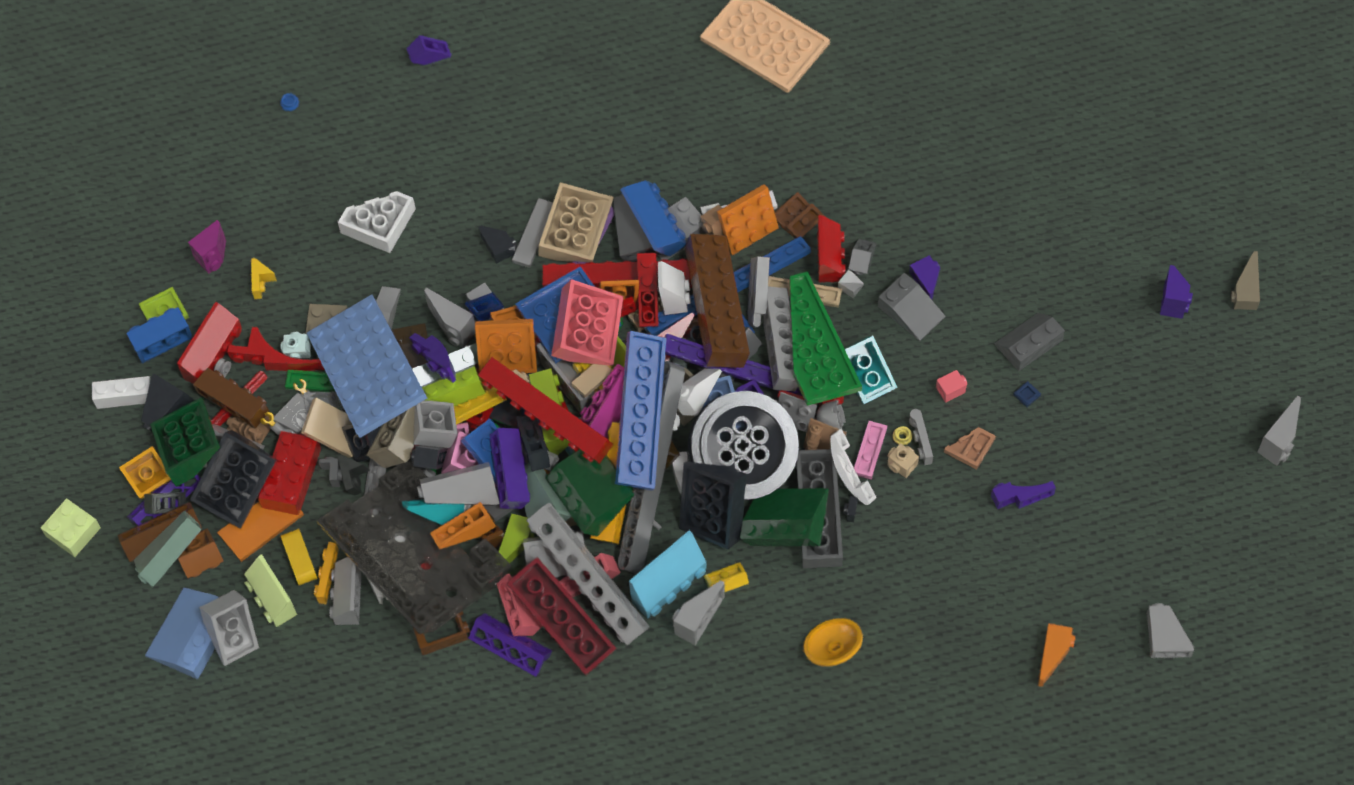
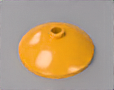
(833, 642)

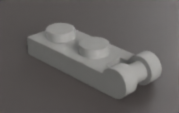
(920, 436)

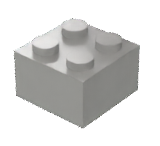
(434, 424)

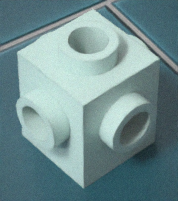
(296, 345)

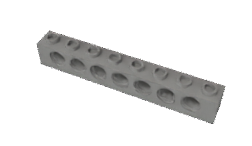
(598, 576)

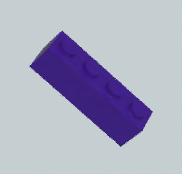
(509, 468)

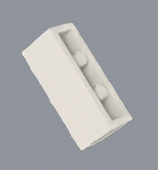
(120, 392)

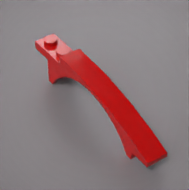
(261, 352)

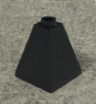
(162, 400)

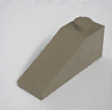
(1246, 292)

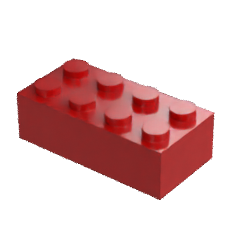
(291, 474)

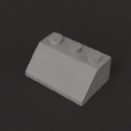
(345, 593)

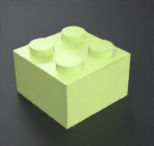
(70, 527)

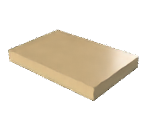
(325, 426)

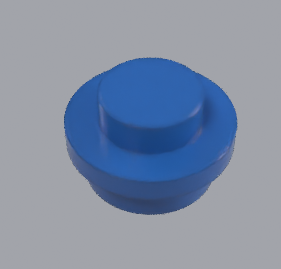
(289, 102)

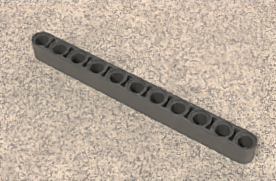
(644, 502)

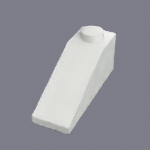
(696, 391)

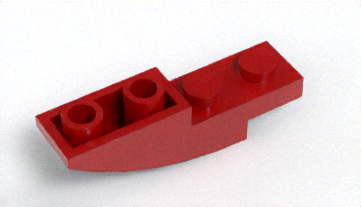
(647, 290)

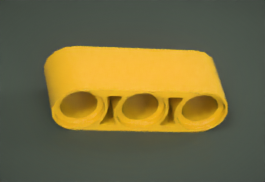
(298, 557)

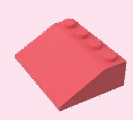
(587, 324)

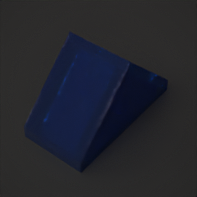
(484, 305)

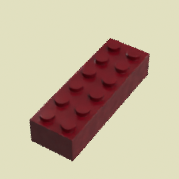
(561, 616)

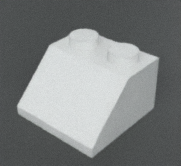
(673, 289)

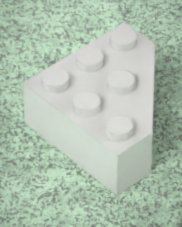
(378, 220)

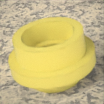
(902, 430)

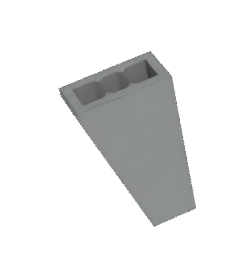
(461, 486)

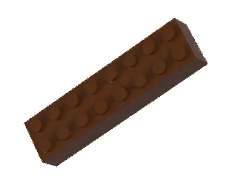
(716, 301)

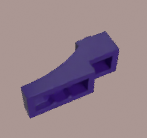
(1006, 494)

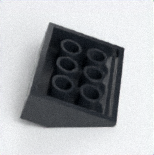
(233, 478)
(712, 502)

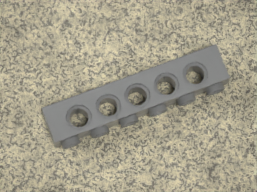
(779, 339)

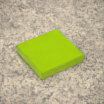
(160, 303)

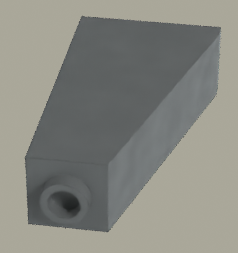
(630, 234)

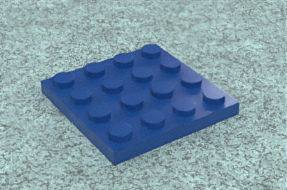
(544, 308)

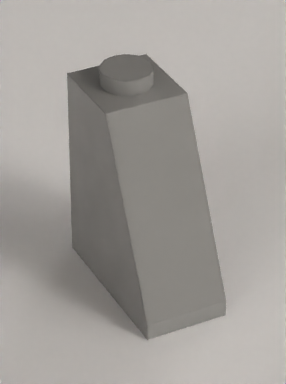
(1166, 634)

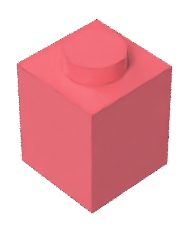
(951, 385)

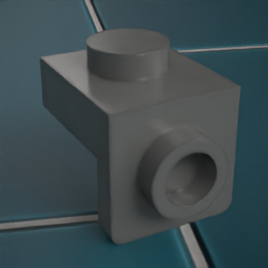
(333, 465)

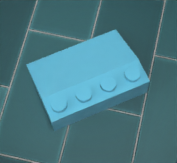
(667, 575)

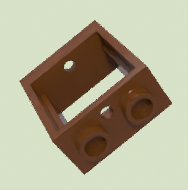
(444, 642)

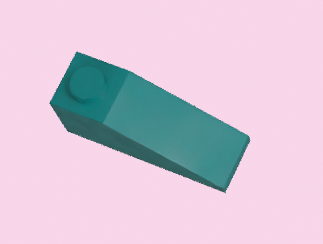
(437, 512)

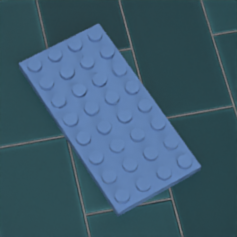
(366, 366)

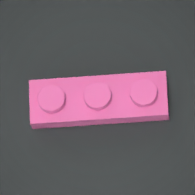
(870, 449)

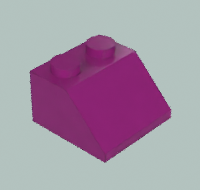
(209, 247)

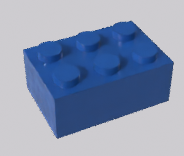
(159, 334)

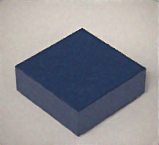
(1027, 394)

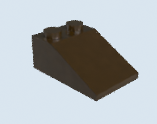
(402, 336)

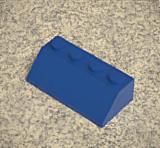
(655, 217)

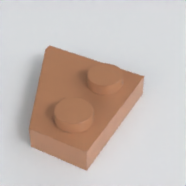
(972, 447)

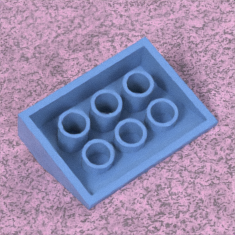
(183, 638)

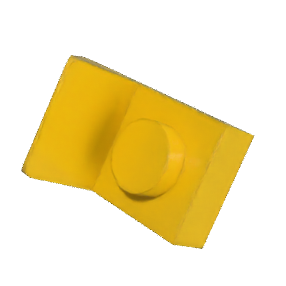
(260, 275)

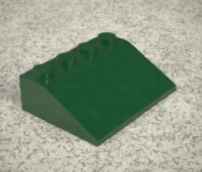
(185, 441)
(589, 491)
(786, 518)

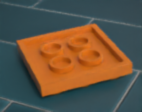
(748, 219)
(508, 342)

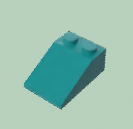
(870, 369)

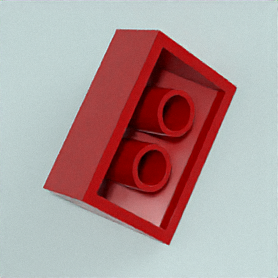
(830, 250)

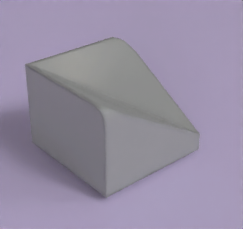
(850, 284)

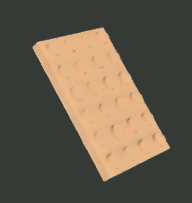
(765, 41)

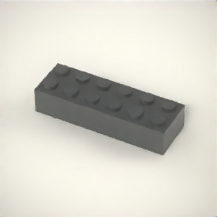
(818, 470)

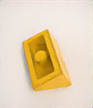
(732, 576)

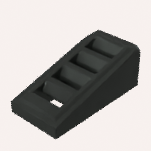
(153, 506)

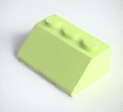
(269, 592)

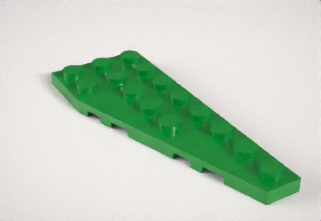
(818, 355)

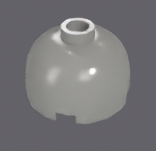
(831, 414)

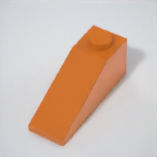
(464, 527)
(1056, 647)

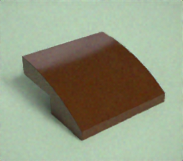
(797, 216)

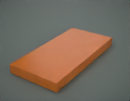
(256, 531)

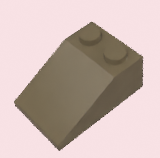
(394, 440)

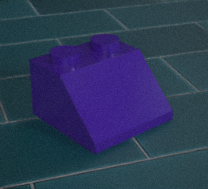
(1175, 294)

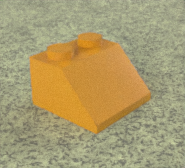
(145, 472)

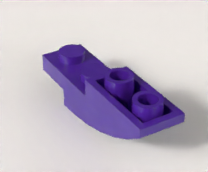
(435, 354)

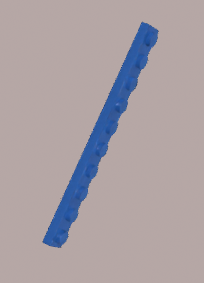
(778, 259)

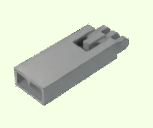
(758, 290)

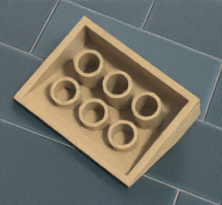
(574, 224)

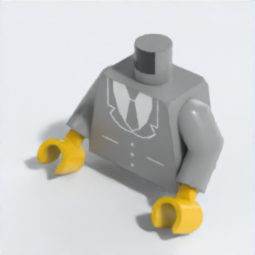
(291, 416)

